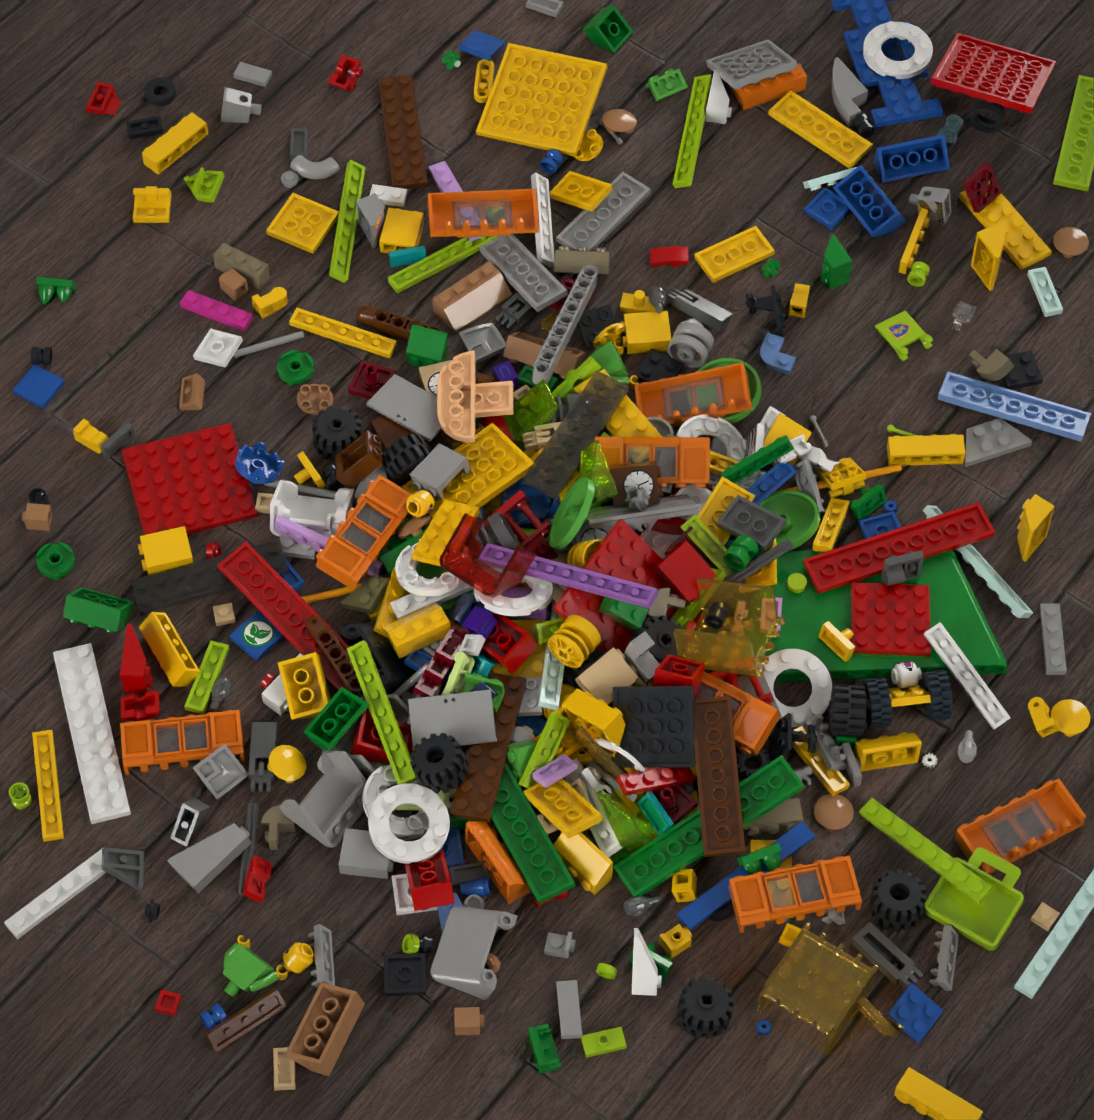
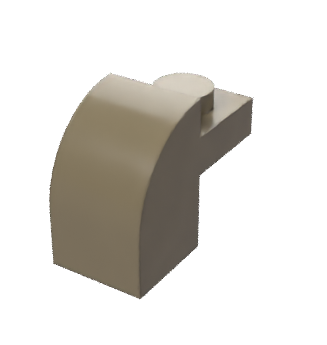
(993, 367)
(663, 601)
(273, 823)

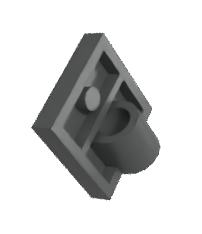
(902, 568)

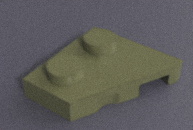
(367, 595)

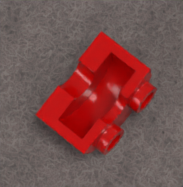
(346, 73)
(140, 708)

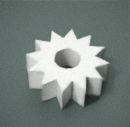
(929, 757)

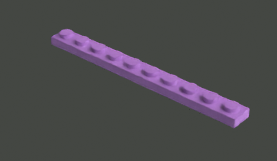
(576, 577)

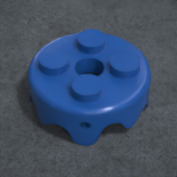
(257, 464)
(538, 503)

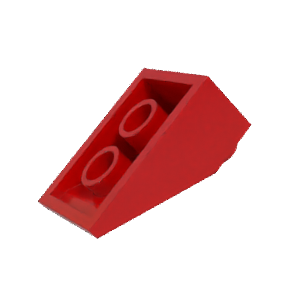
(508, 644)
(134, 669)
(368, 742)
(430, 882)

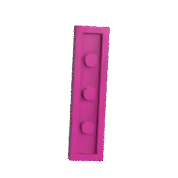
(216, 310)

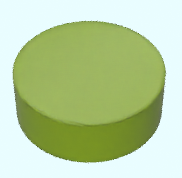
(796, 583)
(410, 944)
(606, 971)

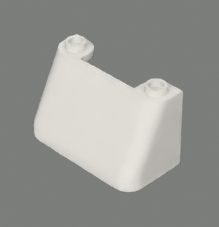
(311, 512)

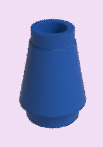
(478, 886)

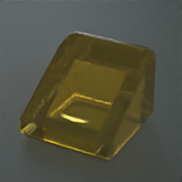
(548, 322)

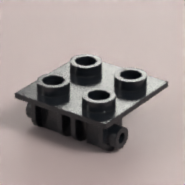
(593, 322)

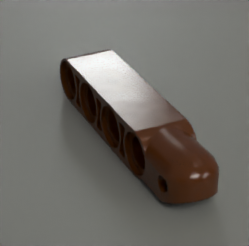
(389, 322)
(319, 631)

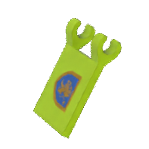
(902, 331)

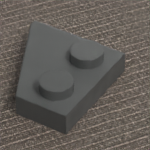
(124, 865)

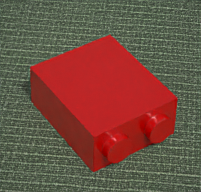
(682, 569)

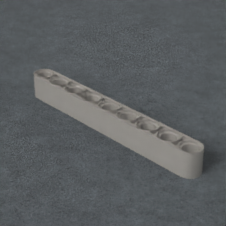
(565, 324)

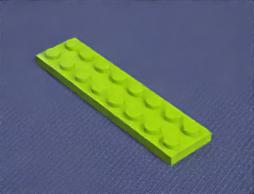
(1077, 150)

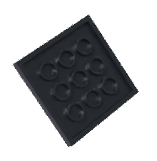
(657, 725)

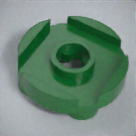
(299, 375)
(60, 568)

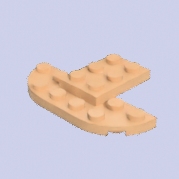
(463, 400)

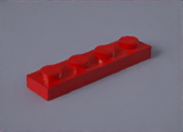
(654, 779)

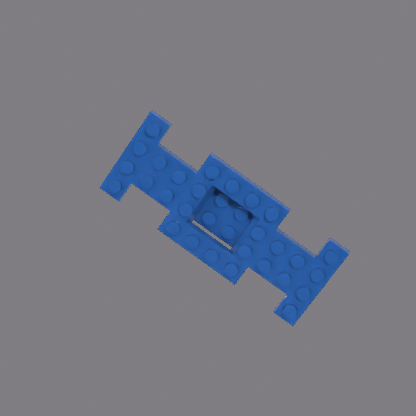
(899, 95)

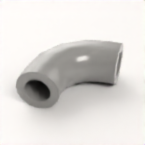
(314, 170)

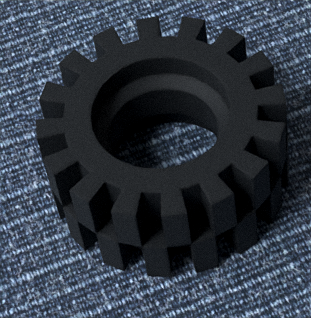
(743, 771)

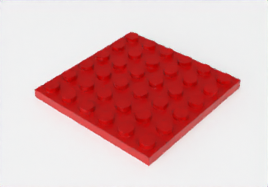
(993, 73)
(189, 481)
(627, 558)

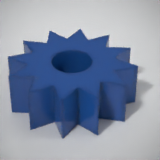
(886, 506)
(763, 1023)

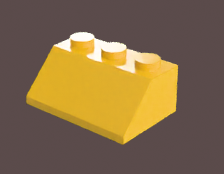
(988, 254)
(1033, 525)
(418, 630)
(304, 685)
(594, 716)
(888, 751)
(585, 861)

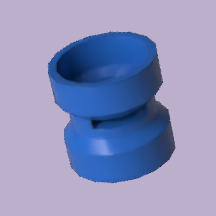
(551, 161)
(213, 1017)

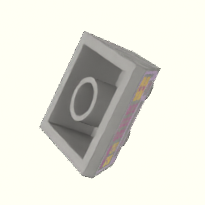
(371, 217)

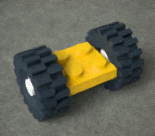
(934, 694)

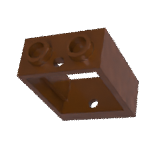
(358, 459)

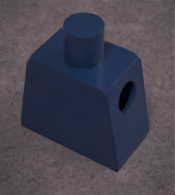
(462, 609)

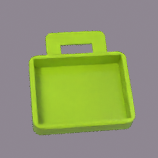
(979, 923)

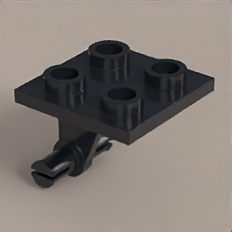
(768, 303)
(782, 737)

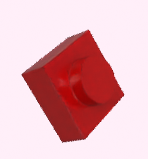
(168, 1003)

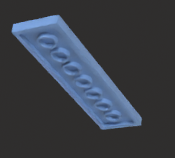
(1014, 406)

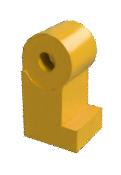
(799, 300)
(270, 302)
(89, 436)
(1040, 714)

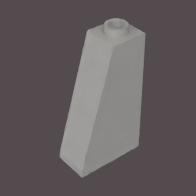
(209, 857)

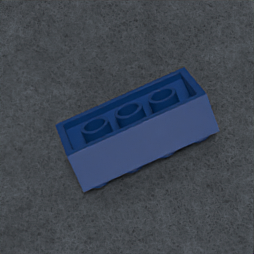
(869, 203)

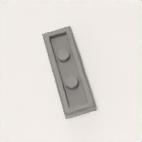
(569, 1009)

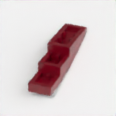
(440, 663)

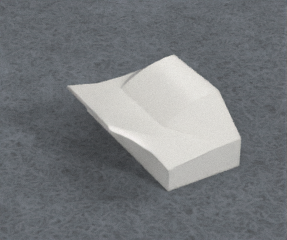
(818, 459)

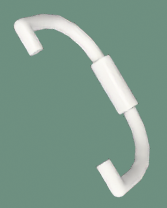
(612, 746)

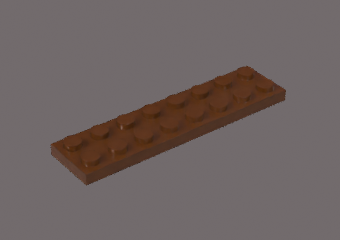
(402, 132)
(718, 777)
(478, 793)

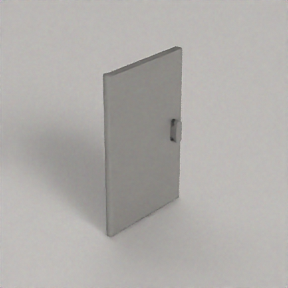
(408, 406)
(463, 716)

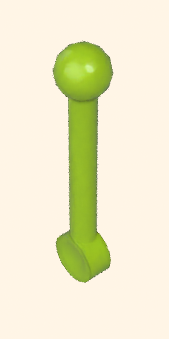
(890, 428)

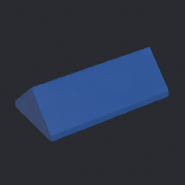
(912, 158)

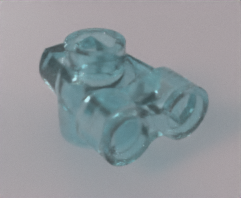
(951, 128)

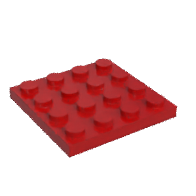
(890, 619)

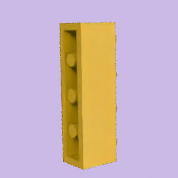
(174, 143)
(926, 450)
(169, 649)
(933, 1099)

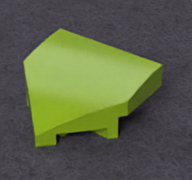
(205, 184)

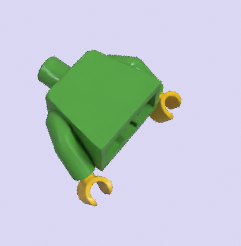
(609, 359)
(248, 970)

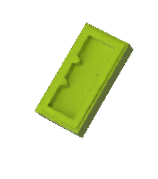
(603, 1042)

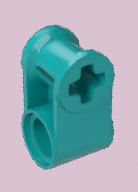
(482, 665)

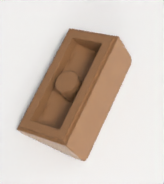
(192, 392)

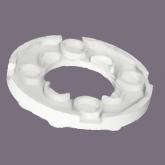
(900, 69)
(705, 425)
(418, 585)
(537, 599)
(815, 671)
(400, 827)
(408, 851)

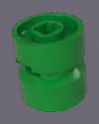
(740, 553)

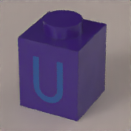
(505, 372)
(480, 622)

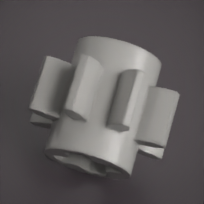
(637, 498)

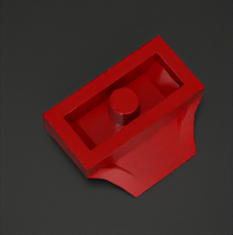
(103, 100)

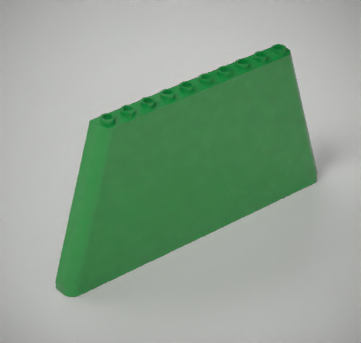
(950, 603)

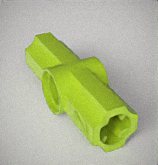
(575, 377)

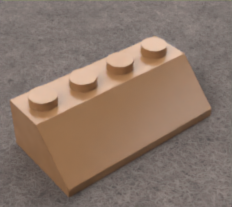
(471, 297)
(526, 348)
(325, 1028)

